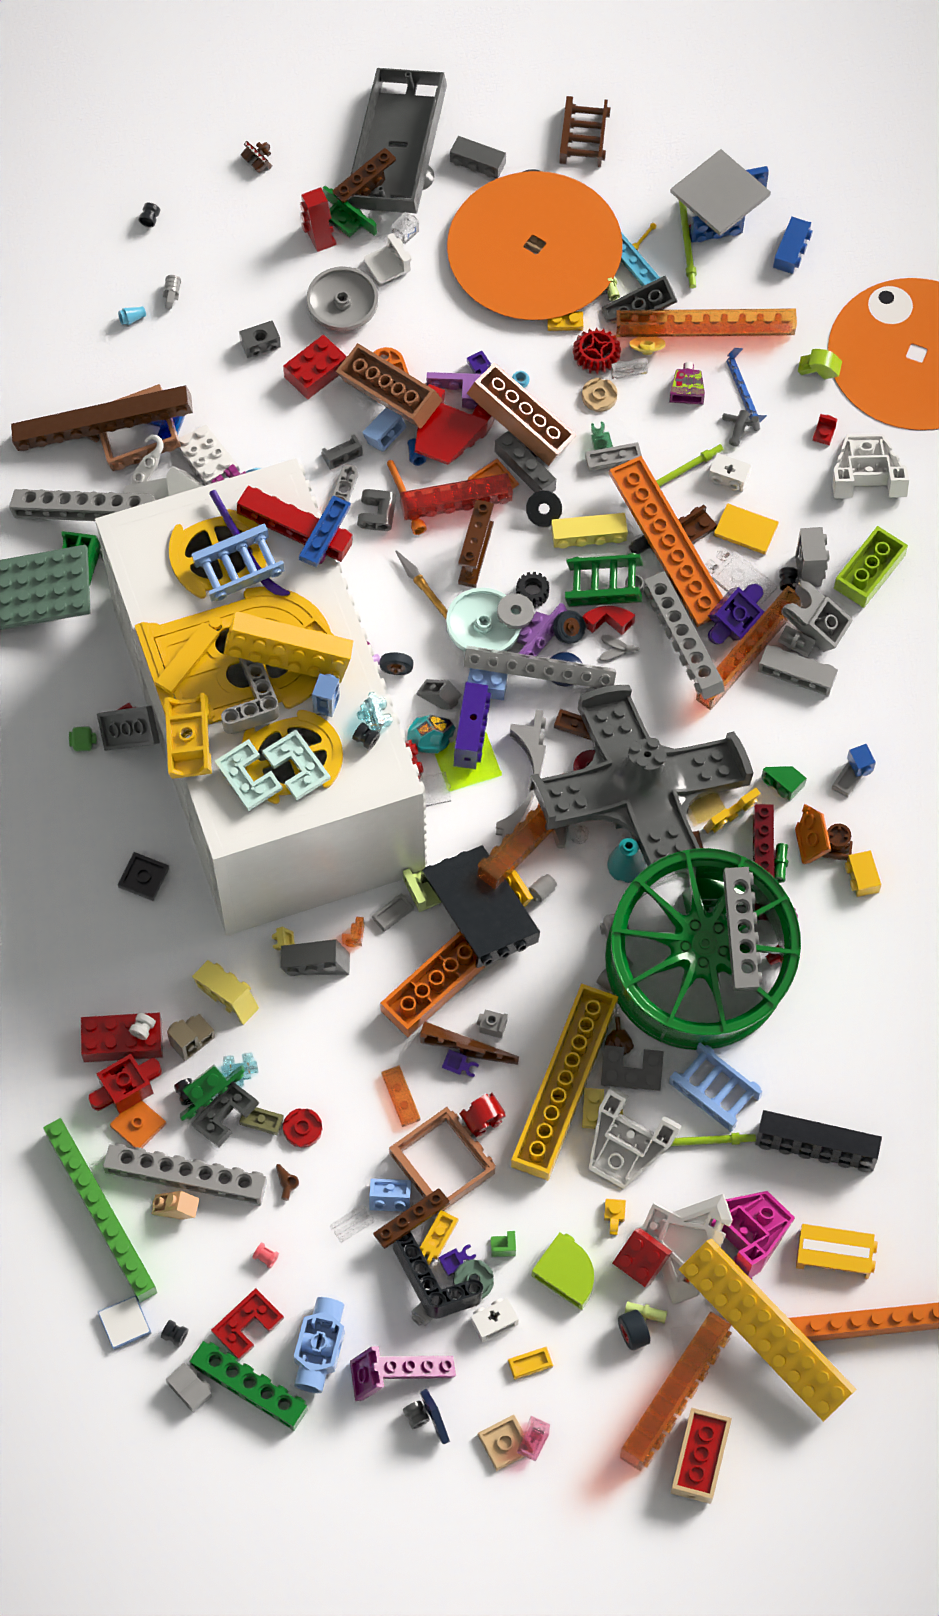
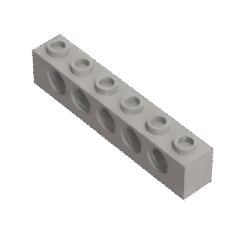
(740, 980)

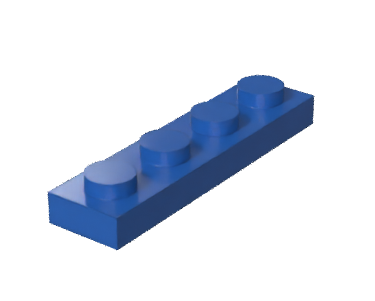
(324, 531)

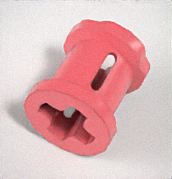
(265, 1255)

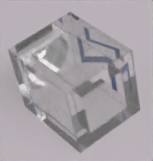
(405, 227)

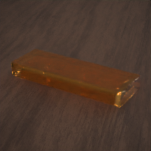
(400, 1096)

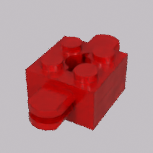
(119, 1077)

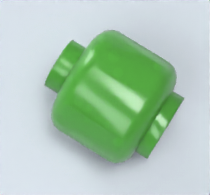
(82, 738)

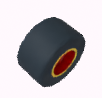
(634, 1329)

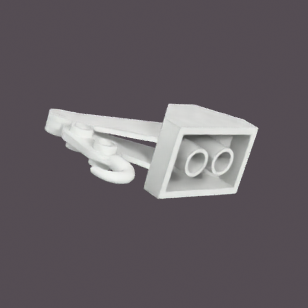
(174, 483)

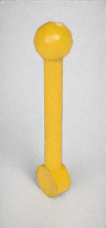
(652, 226)

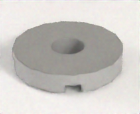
(518, 602)

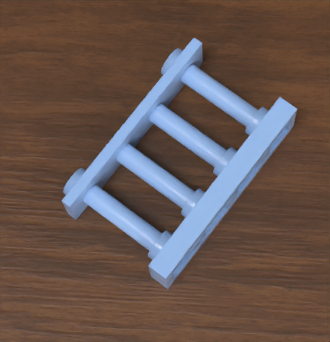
(237, 543)
(712, 1106)

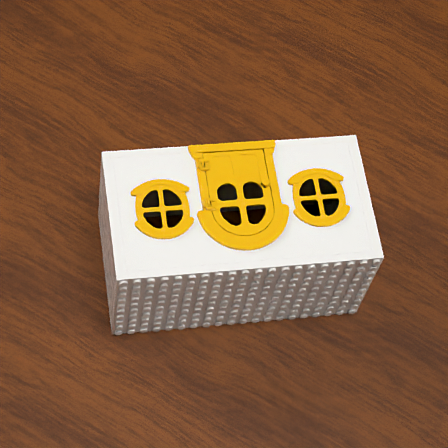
(285, 851)

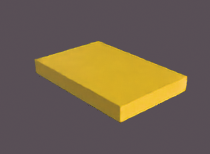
(746, 528)

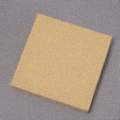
(502, 1442)

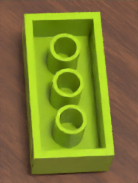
(870, 566)

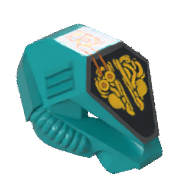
(431, 733)

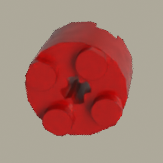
(482, 1114)

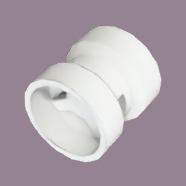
(142, 1026)

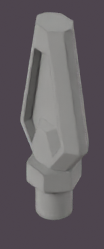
(560, 836)

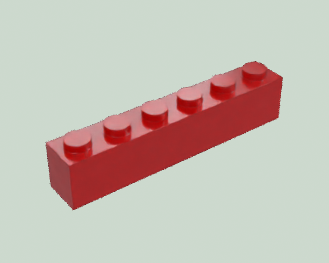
(288, 520)

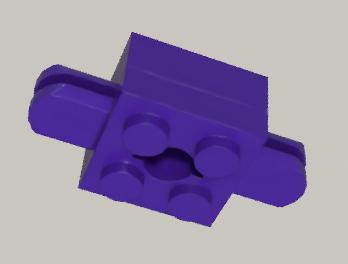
(735, 614)

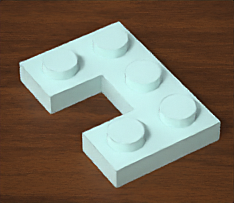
(233, 768)
(311, 773)

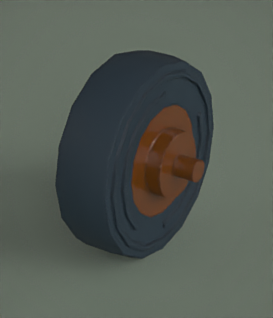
(569, 627)
(396, 663)

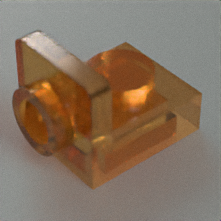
(356, 937)

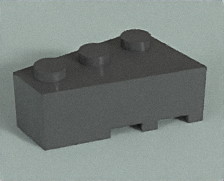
(315, 958)

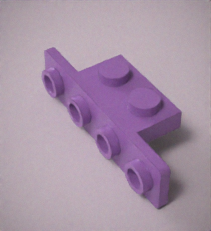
(538, 632)

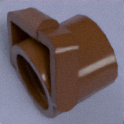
(839, 839)

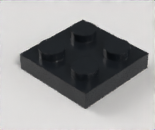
(143, 876)

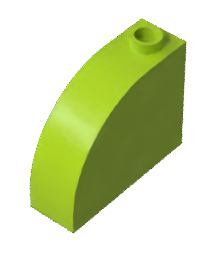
(566, 1270)

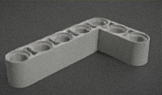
(257, 707)

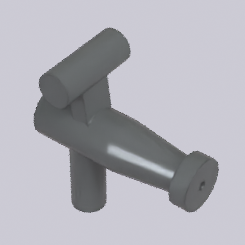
(741, 422)

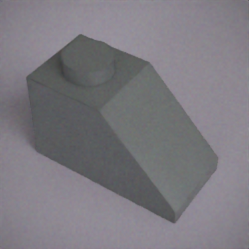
(440, 693)

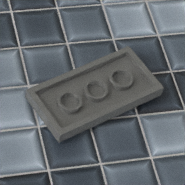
(128, 728)

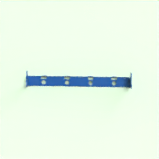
(733, 354)

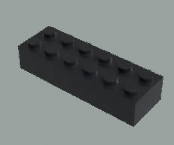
(818, 1141)

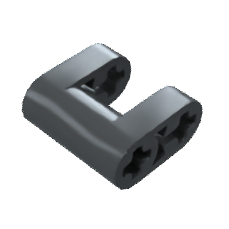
(386, 505)

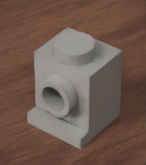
(493, 1029)

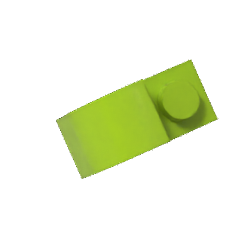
(820, 361)

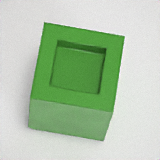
(503, 1245)

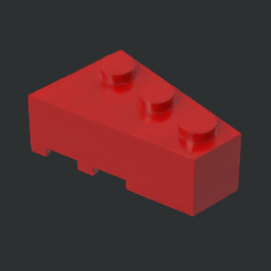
(316, 219)

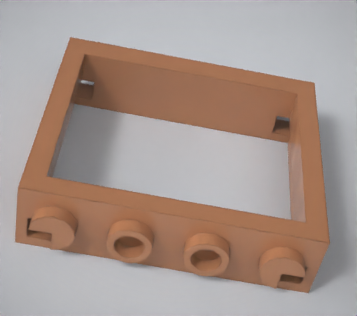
(137, 455)
(463, 1133)

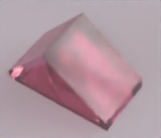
(533, 1438)

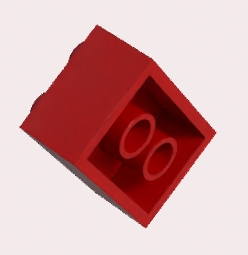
(314, 366)

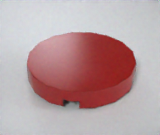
(302, 1127)

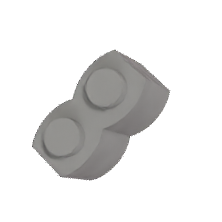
(189, 1387)

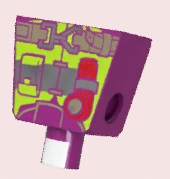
(687, 386)

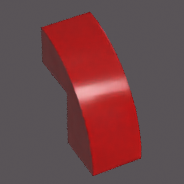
(616, 617)

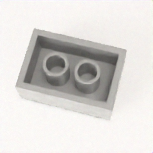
(812, 555)

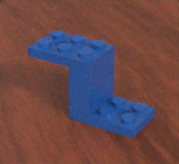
(701, 231)

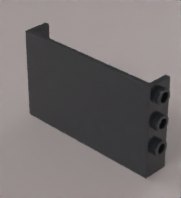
(487, 917)

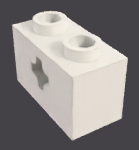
(729, 472)
(489, 1328)

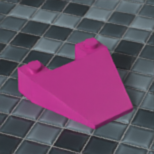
(756, 1229)

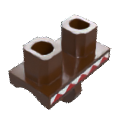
(261, 162)

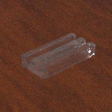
(337, 1232)

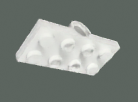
(205, 454)

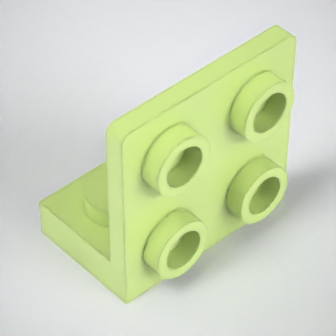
(422, 894)

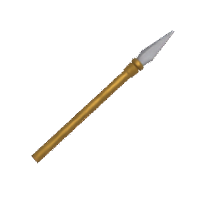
(412, 572)

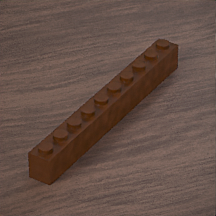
(102, 418)

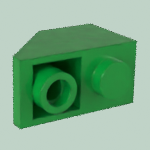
(785, 780)

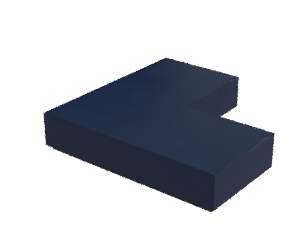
(435, 1415)

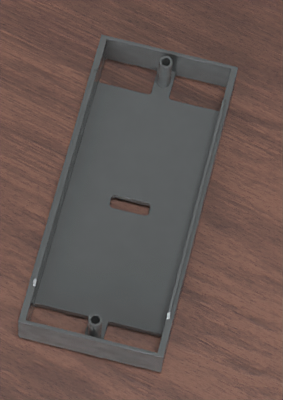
(400, 120)

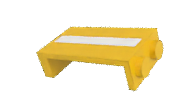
(836, 1249)

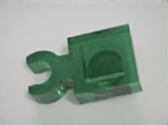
(600, 439)

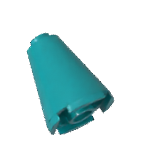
(626, 861)

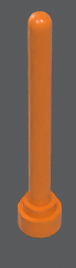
(418, 526)

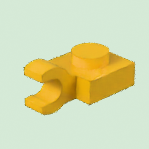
(614, 1213)

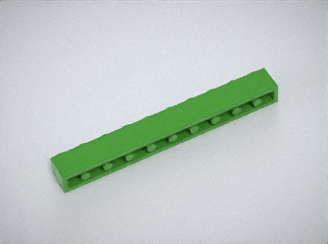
(100, 1210)

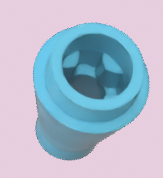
(131, 314)

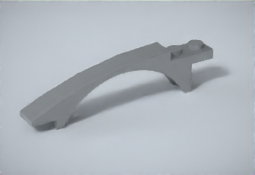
(532, 743)

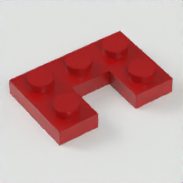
(230, 1327)

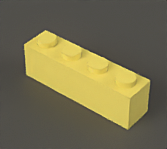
(589, 530)

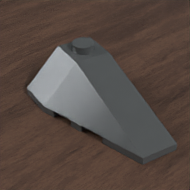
(652, 296)

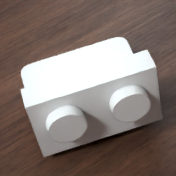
(389, 261)

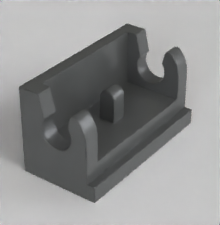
(342, 453)

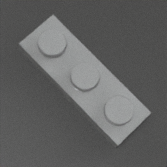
(612, 456)

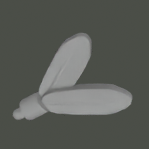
(618, 646)

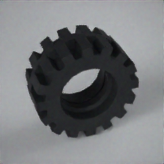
(533, 579)

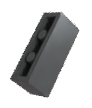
(477, 157)

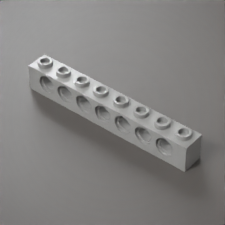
(72, 504)
(678, 623)
(538, 667)
(253, 1193)

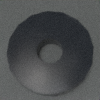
(541, 497)

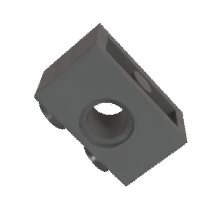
(266, 332)

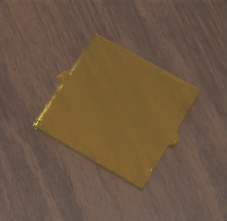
(706, 807)

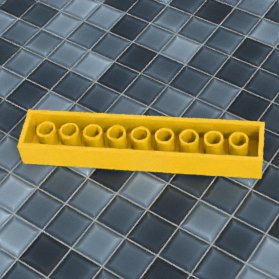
(564, 1082)
(767, 1329)

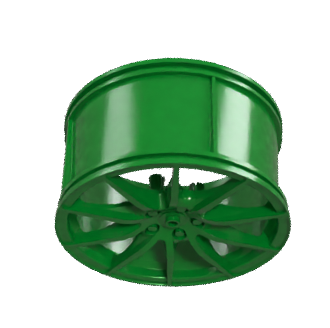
(700, 948)

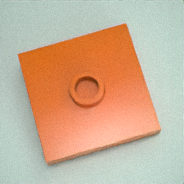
(138, 1124)

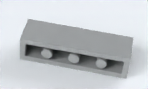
(798, 670)

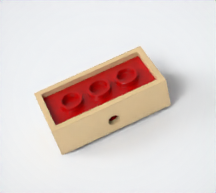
(701, 1455)

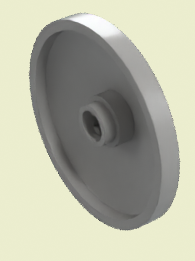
(342, 298)

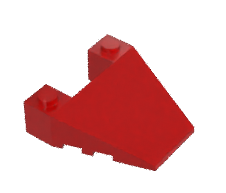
(451, 431)

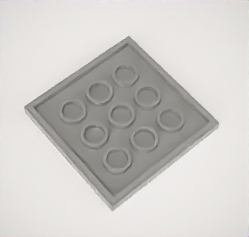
(720, 192)

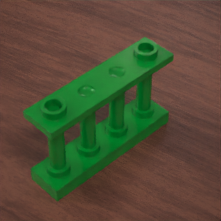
(604, 596)

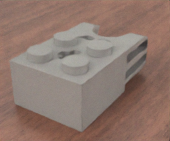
(817, 617)

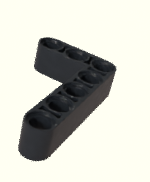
(426, 1280)

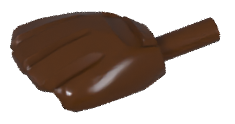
(619, 1038)

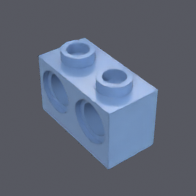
(326, 694)

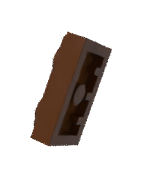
(697, 524)

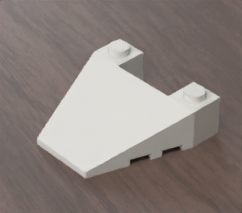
(869, 462)
(623, 1146)

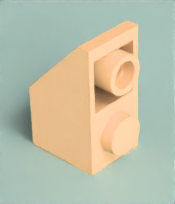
(175, 1205)

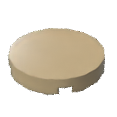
(599, 394)

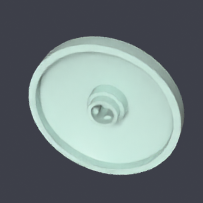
(475, 622)

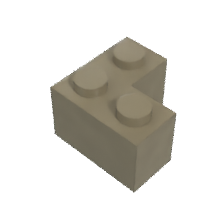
(190, 1036)

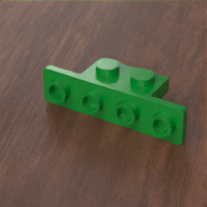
(347, 217)
(207, 1086)

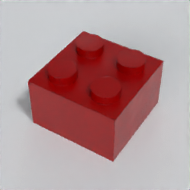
(642, 1257)

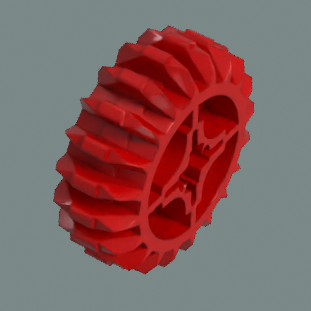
(600, 343)

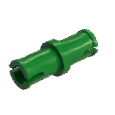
(780, 862)

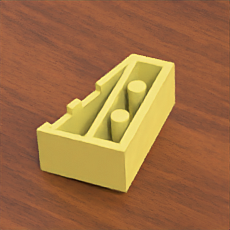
(227, 990)

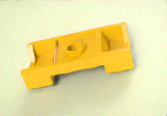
(187, 755)

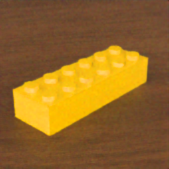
(287, 646)

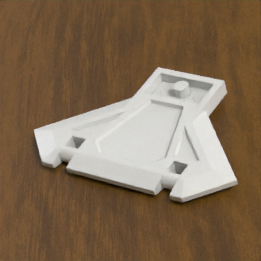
(684, 1234)

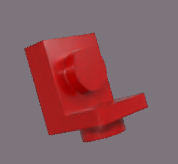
(825, 429)

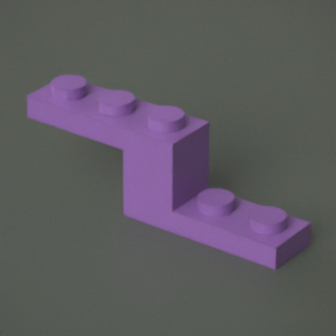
(455, 381)

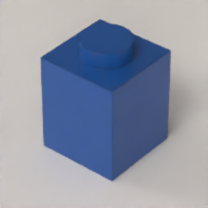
(861, 760)

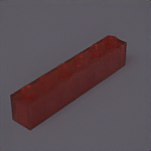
(455, 496)

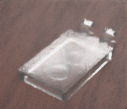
(738, 572)

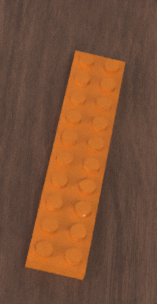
(667, 538)

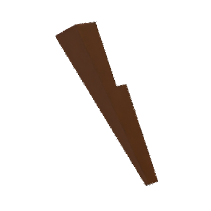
(471, 1048)

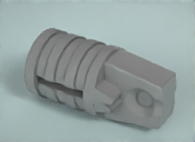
(171, 290)

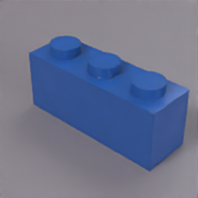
(793, 245)

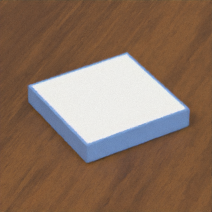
(124, 1322)

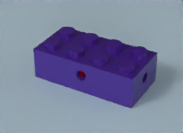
(472, 725)

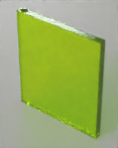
(461, 777)

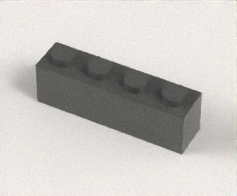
(524, 463)

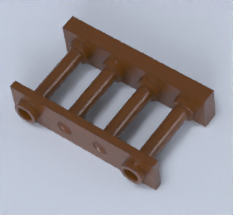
(570, 123)
(476, 543)

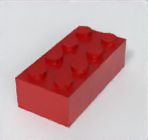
(110, 1040)

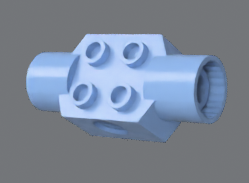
(319, 1345)

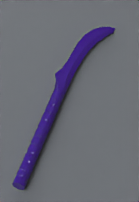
(267, 583)

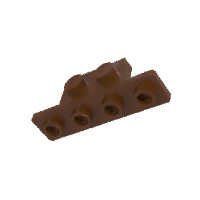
(366, 177)
(411, 1218)

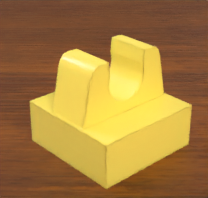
(284, 937)

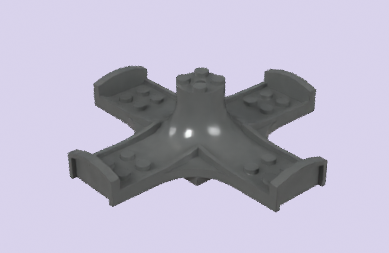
(638, 779)

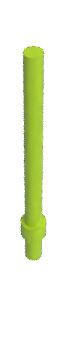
(690, 269)
(704, 456)
(734, 1139)

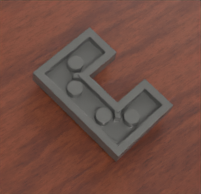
(618, 1076)
(210, 1120)

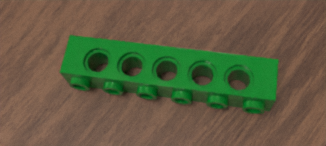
(290, 1417)

